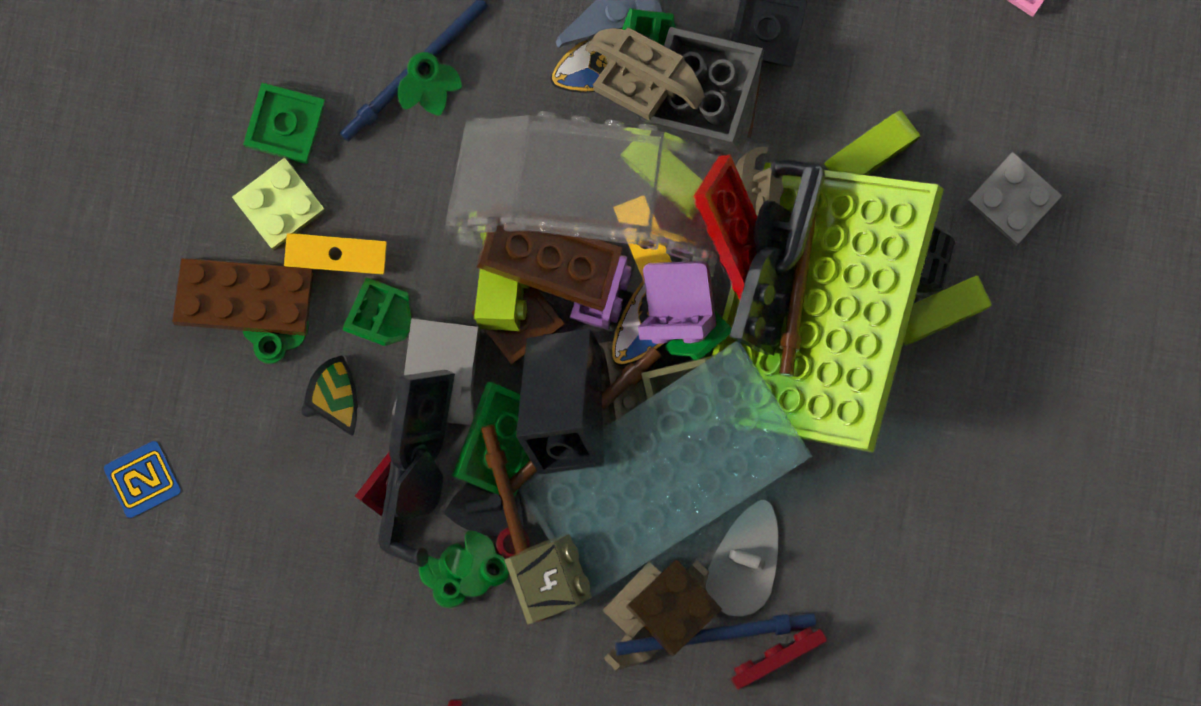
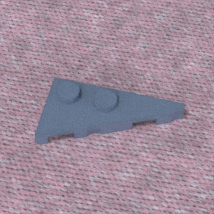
(602, 16)

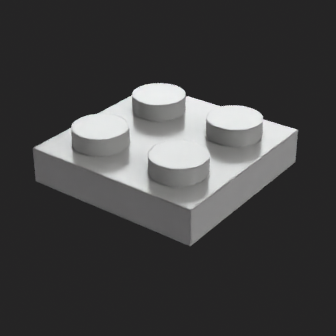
(1014, 198)

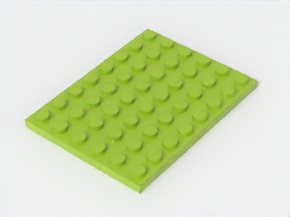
(855, 305)

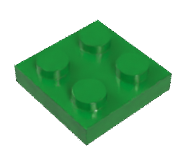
(284, 123)

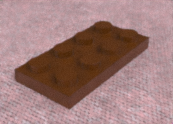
(553, 263)
(243, 296)

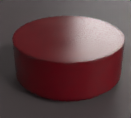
(505, 544)

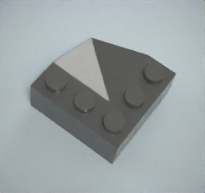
(729, 82)

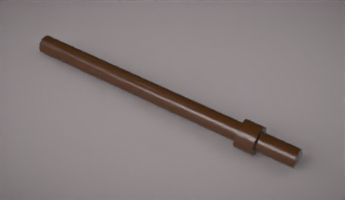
(791, 339)
(630, 376)
(496, 460)

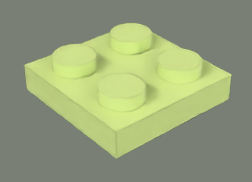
(278, 203)

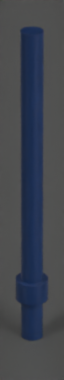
(368, 112)
(778, 624)

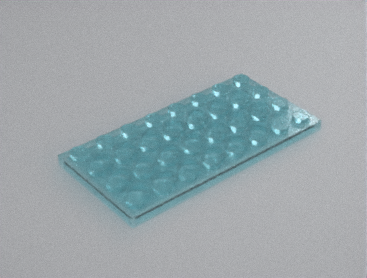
(670, 468)

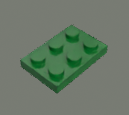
(500, 408)

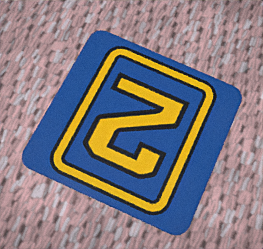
(142, 479)

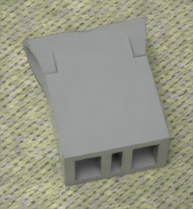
(447, 347)

